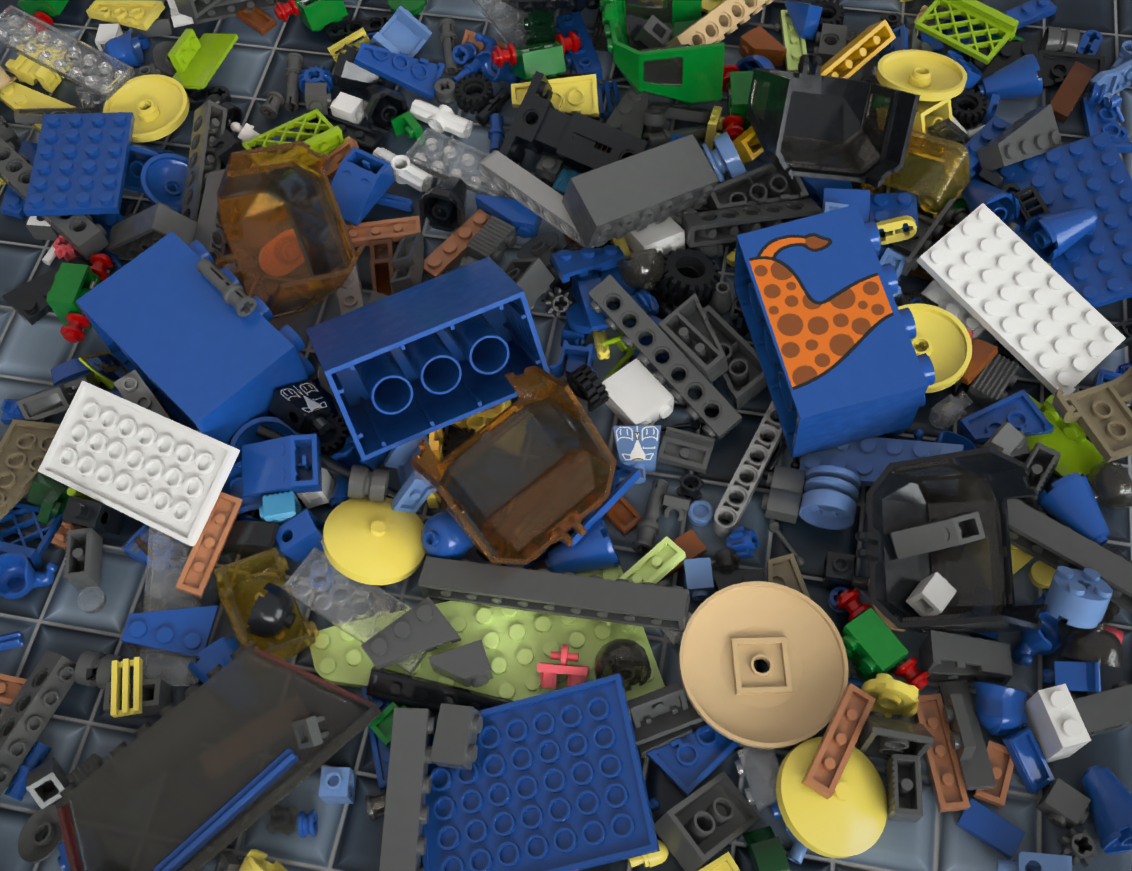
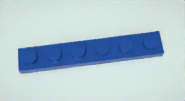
(1026, 14)

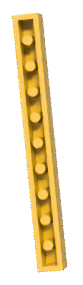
(841, 65)

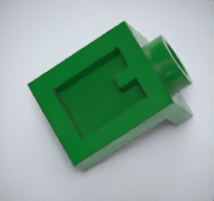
(406, 124)
(383, 724)

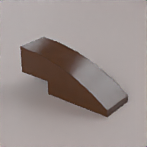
(1071, 90)
(380, 265)

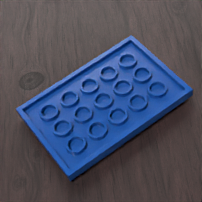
(80, 164)

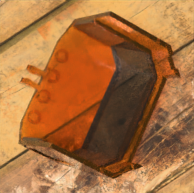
(284, 227)
(524, 472)

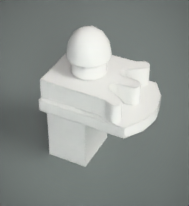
(245, 133)

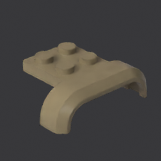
(1102, 415)

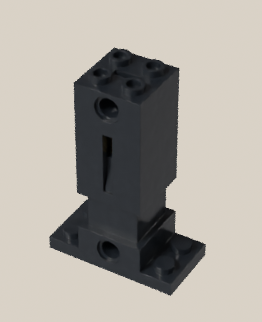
(574, 139)

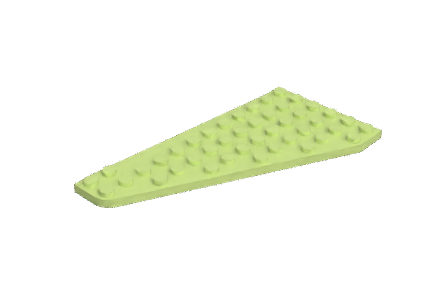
(512, 643)

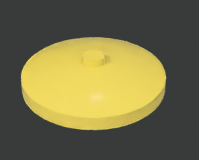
(922, 73)
(156, 103)
(944, 341)
(373, 541)
(837, 825)

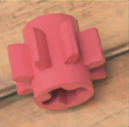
(64, 249)

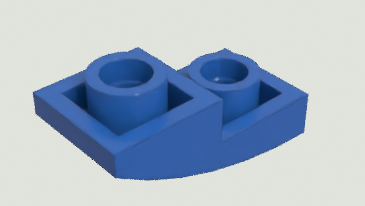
(68, 370)

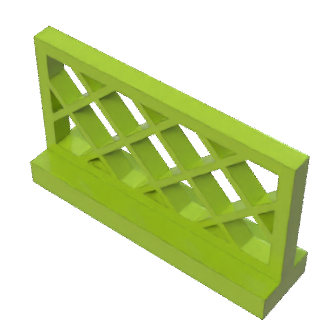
(975, 13)
(320, 143)

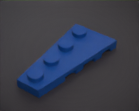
(410, 73)

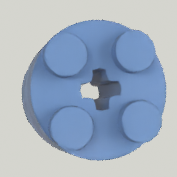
(1078, 596)

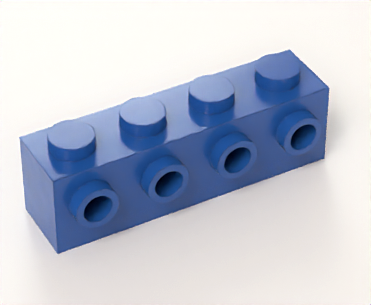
(586, 59)
(986, 134)

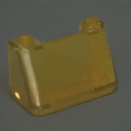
(932, 170)
(238, 589)

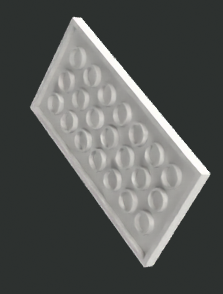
(1021, 300)
(139, 462)

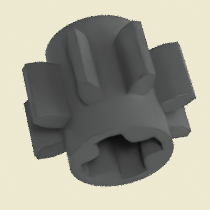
(560, 306)
(1085, 843)

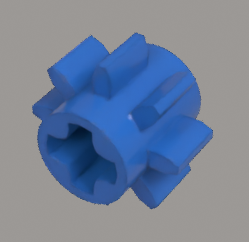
(743, 541)

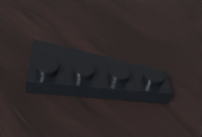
(31, 297)

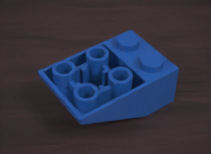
(360, 184)
(282, 465)

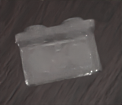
(761, 772)

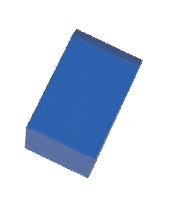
(805, 18)

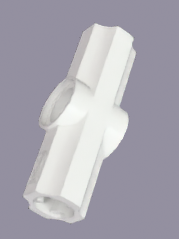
(441, 118)
(404, 171)

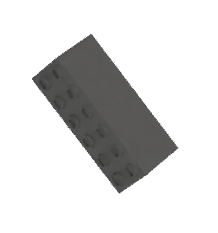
(639, 191)

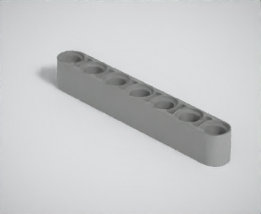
(529, 192)
(748, 469)

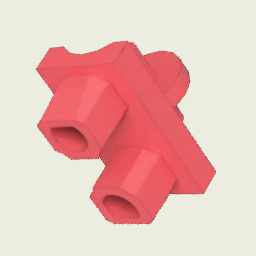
(550, 671)

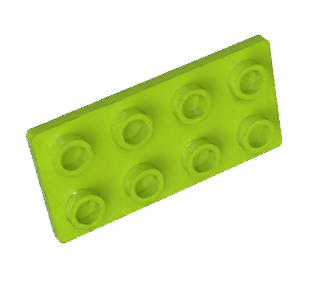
(199, 59)
(1069, 440)

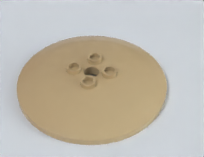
(802, 657)

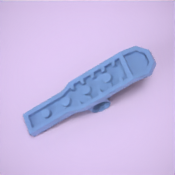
(1120, 73)

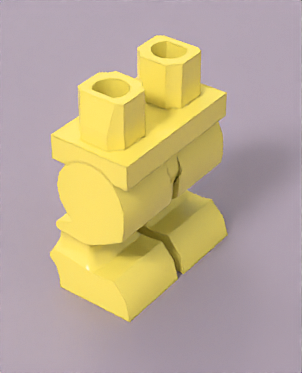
(32, 72)

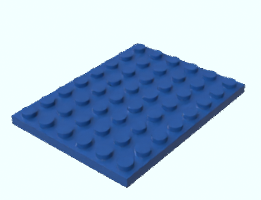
(1093, 177)
(548, 788)

